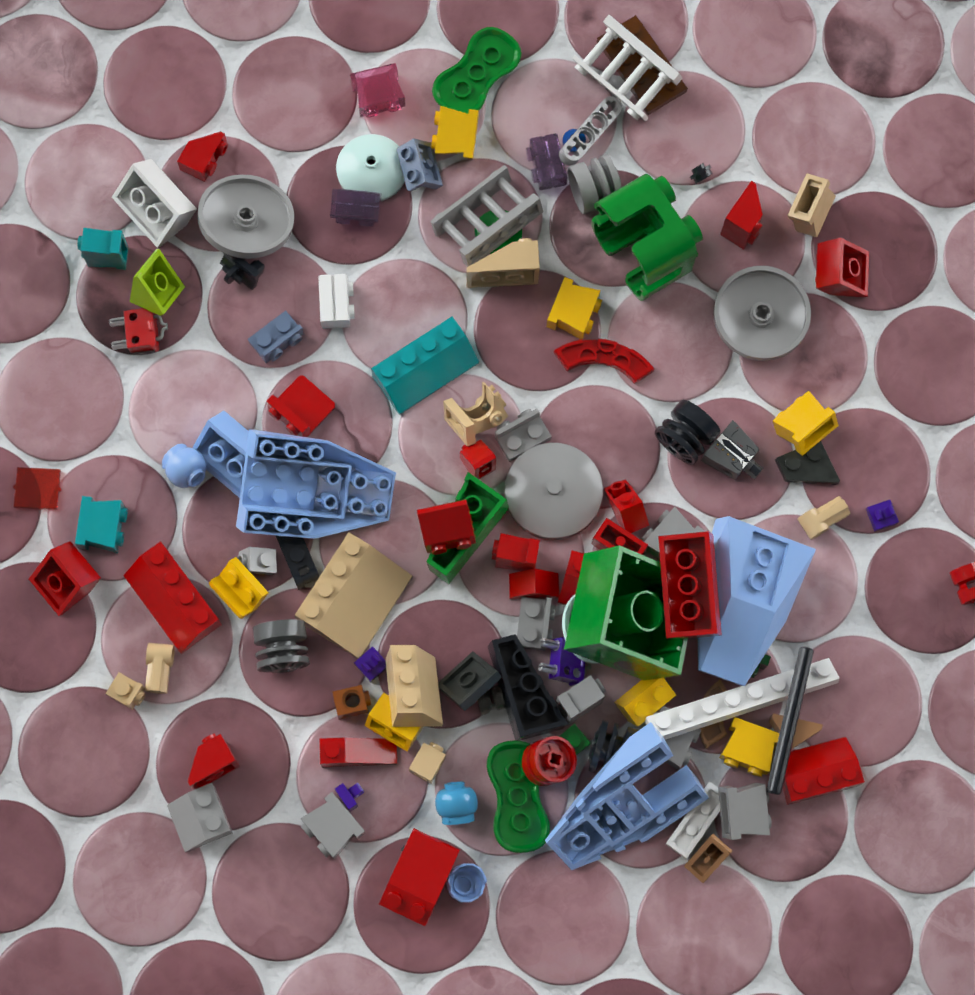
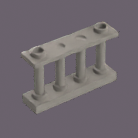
(499, 232)

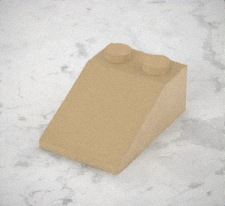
(507, 267)

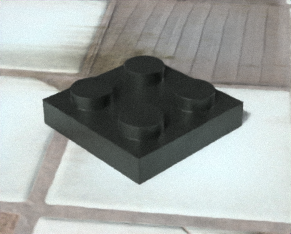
(469, 681)

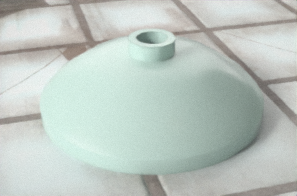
(382, 177)

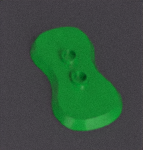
(487, 58)
(519, 817)

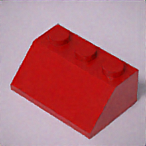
(821, 771)

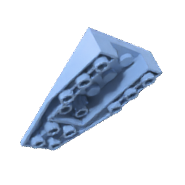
(309, 487)
(756, 591)

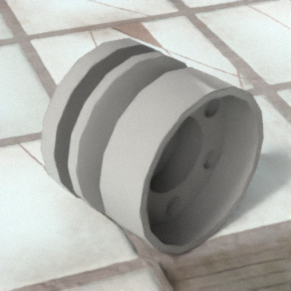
(593, 184)

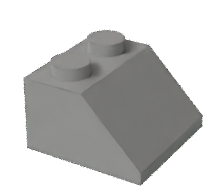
(199, 817)

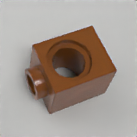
(341, 696)

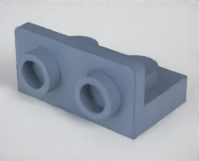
(419, 165)
(276, 337)

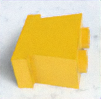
(455, 132)
(574, 309)
(805, 423)
(750, 747)

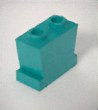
(103, 248)
(101, 524)

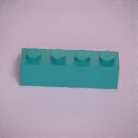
(425, 365)

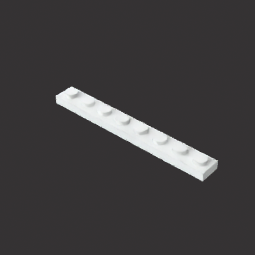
(739, 701)

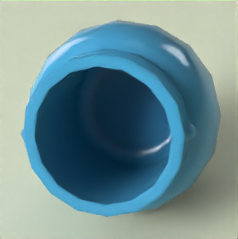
(456, 803)

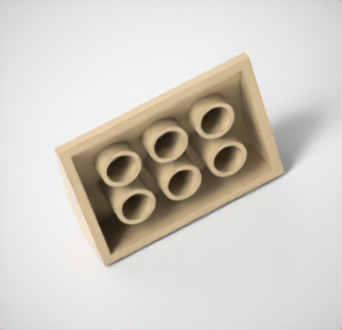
(353, 595)

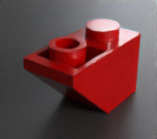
(201, 155)
(626, 506)

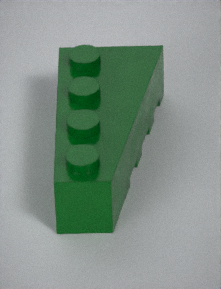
(486, 511)

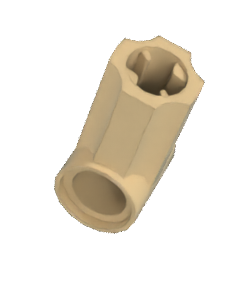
(819, 520)
(159, 660)

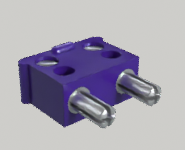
(563, 664)

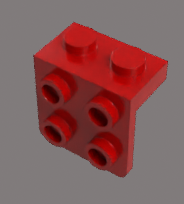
(301, 407)

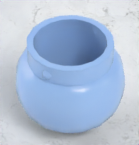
(184, 466)

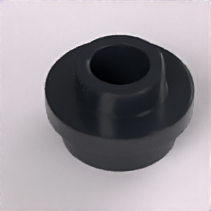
(700, 173)

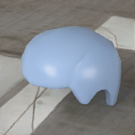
(466, 882)

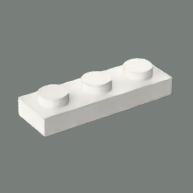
(695, 823)

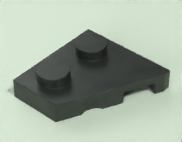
(809, 468)

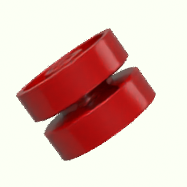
(549, 761)

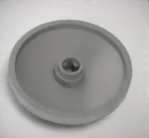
(245, 216)
(762, 313)
(553, 491)

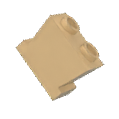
(811, 205)

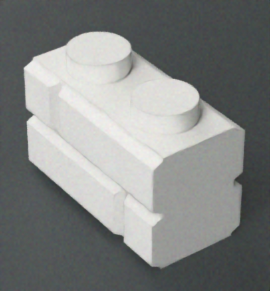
(334, 301)

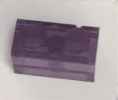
(548, 168)
(355, 205)

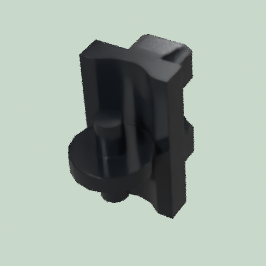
(241, 271)

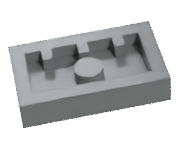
(521, 434)
(534, 622)

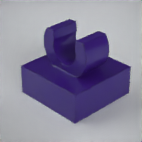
(882, 515)
(371, 664)
(349, 795)

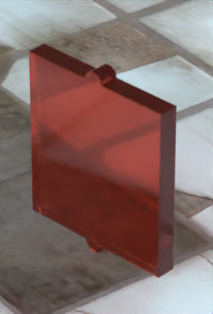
(37, 488)

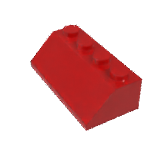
(689, 585)
(171, 598)

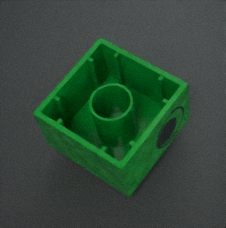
(622, 616)

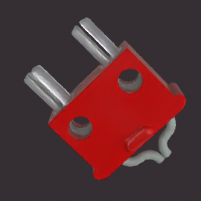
(142, 329)

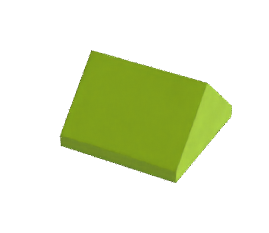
(156, 285)

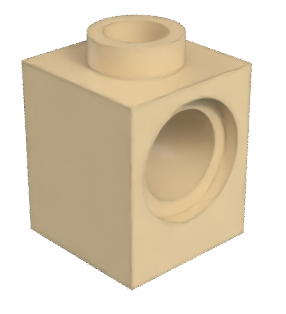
(428, 762)

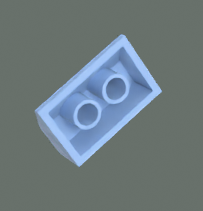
(224, 449)

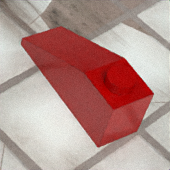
(356, 752)

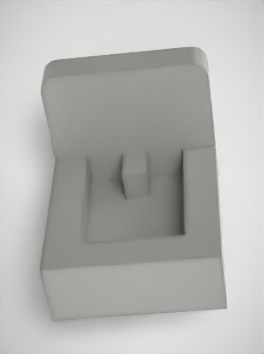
(259, 560)

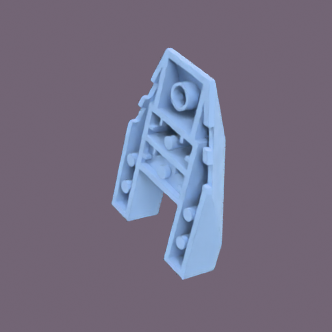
(614, 812)

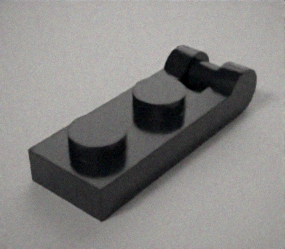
(298, 558)

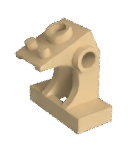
(484, 415)

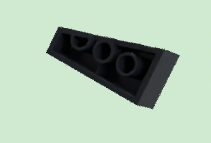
(525, 696)

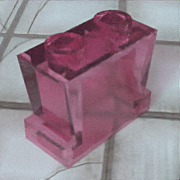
(378, 90)

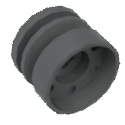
(281, 650)

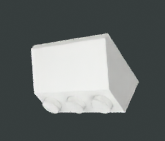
(153, 202)

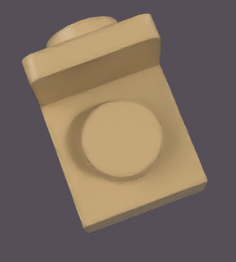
(126, 691)

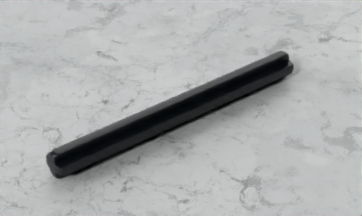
(790, 720)

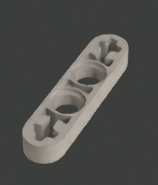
(590, 130)

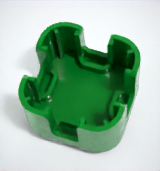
(646, 213)

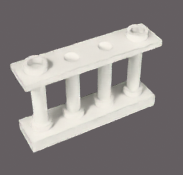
(648, 60)

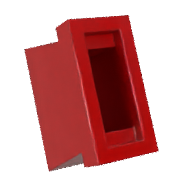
(515, 552)

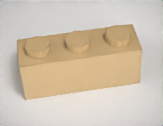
(413, 687)

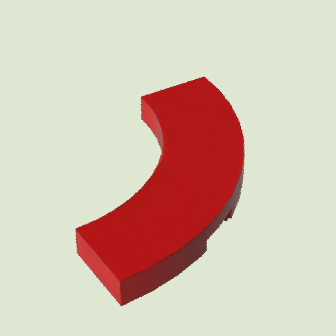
(605, 353)

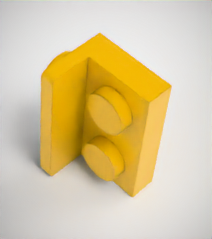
(238, 588)

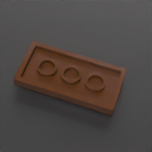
(668, 92)

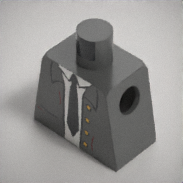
(733, 453)

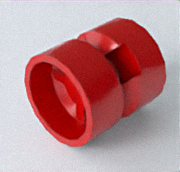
(962, 577)

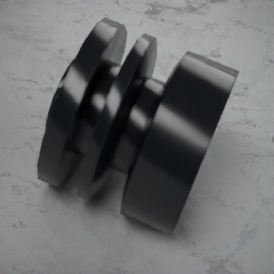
(687, 432)
(606, 744)

